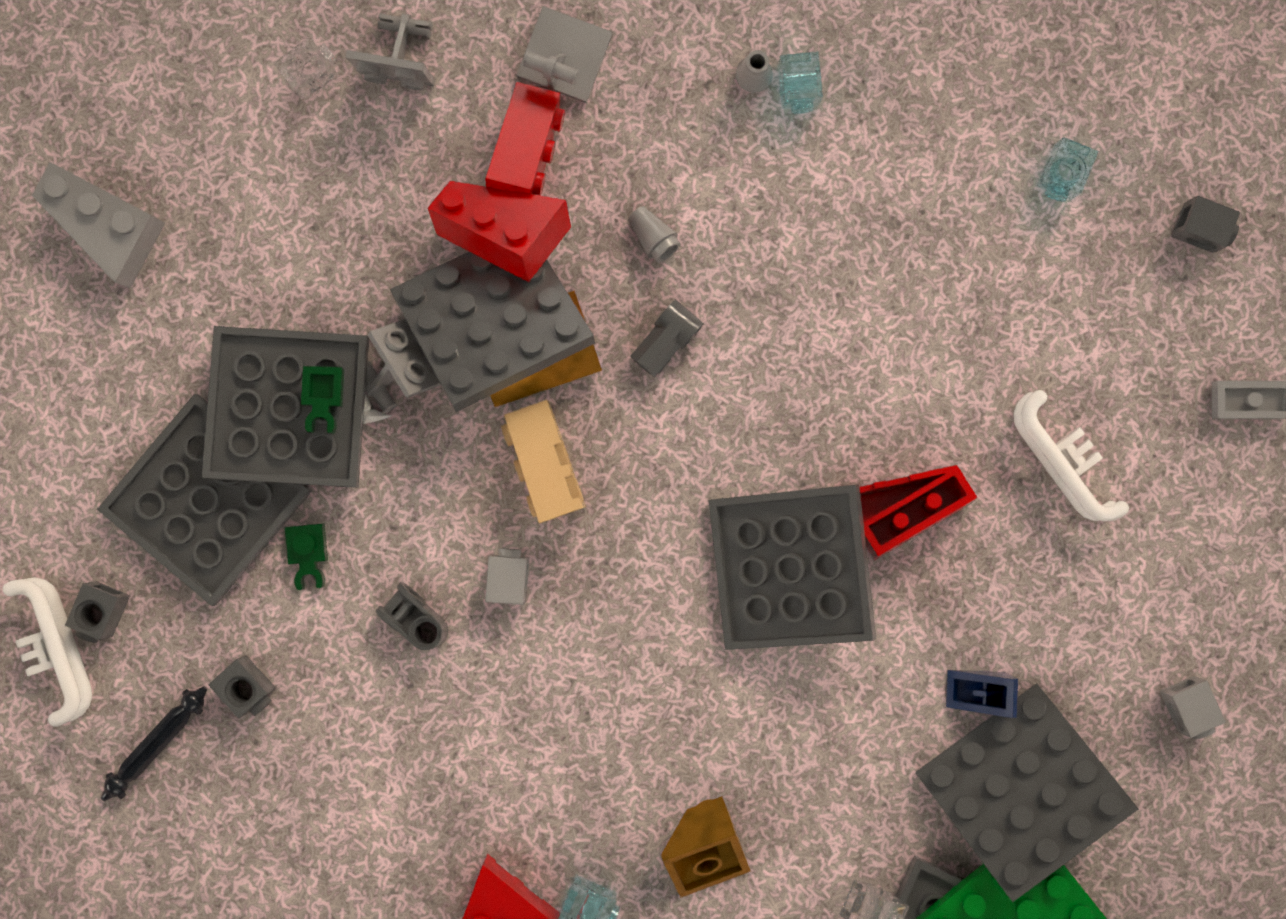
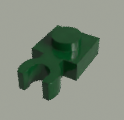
(322, 390)
(306, 547)

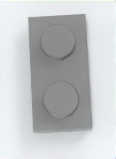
(1249, 400)

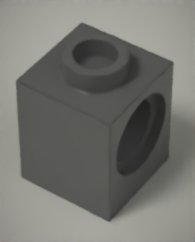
(1206, 224)
(111, 603)
(227, 683)

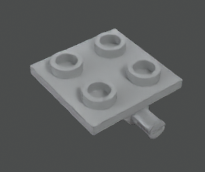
(564, 54)
(380, 68)
(402, 361)

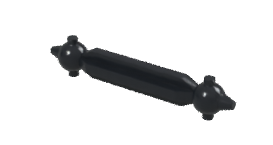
(154, 743)

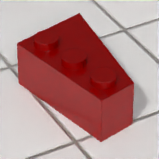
(504, 897)

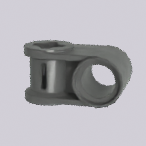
(411, 617)

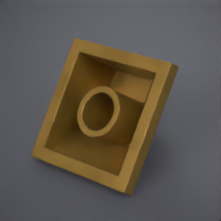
(704, 848)

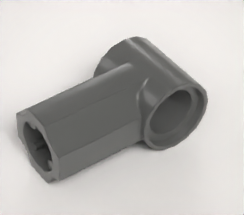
(671, 333)

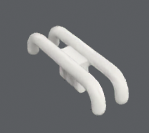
(1064, 460)
(53, 647)

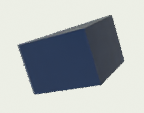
(982, 692)

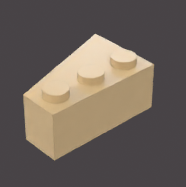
(542, 461)

